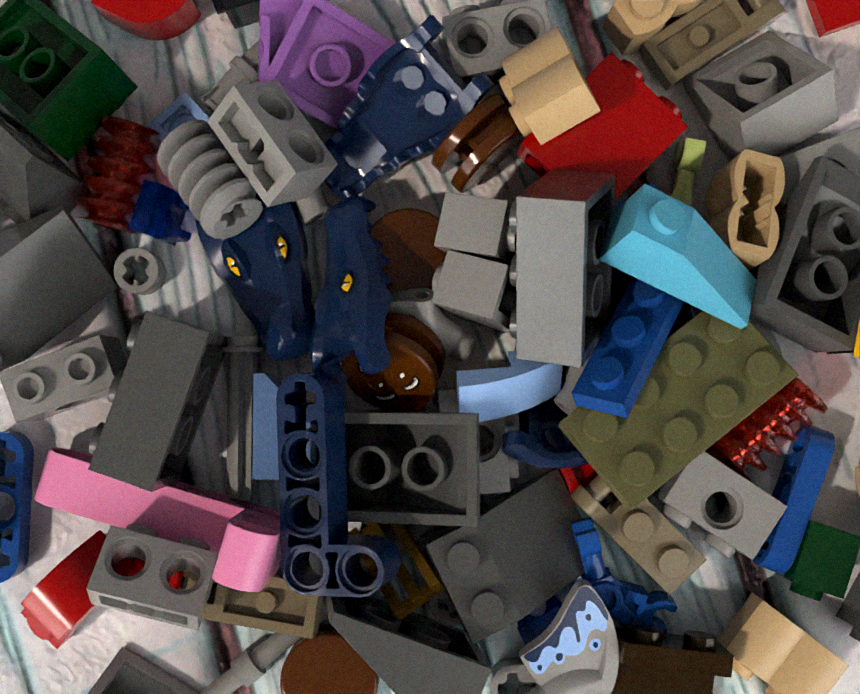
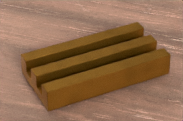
(416, 596)

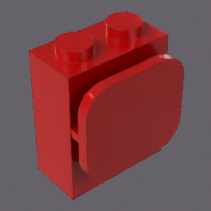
(618, 139)

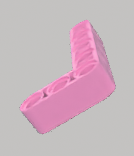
(239, 531)

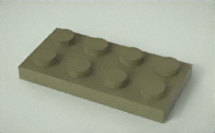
(693, 396)

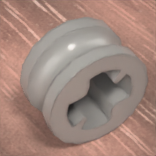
(155, 271)

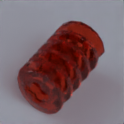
(118, 173)
(761, 428)

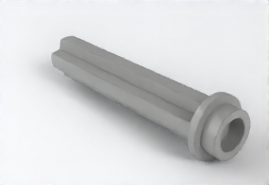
(241, 366)

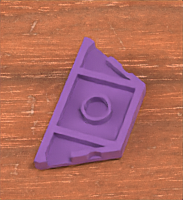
(316, 54)

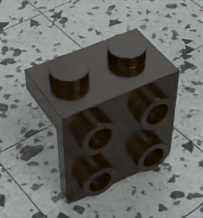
(669, 662)

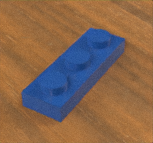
(627, 350)

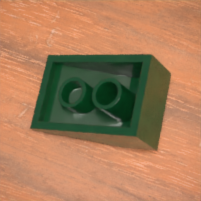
(56, 76)

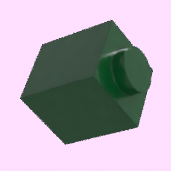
(823, 562)

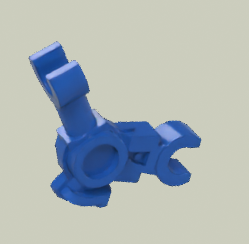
(622, 599)

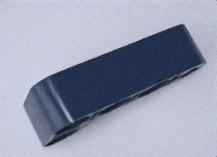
(328, 485)

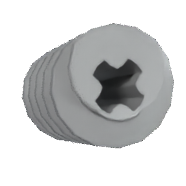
(208, 180)

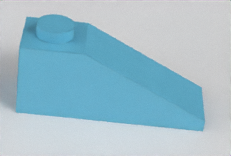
(679, 254)

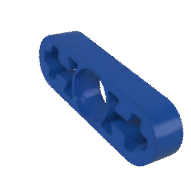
(22, 468)
(798, 489)

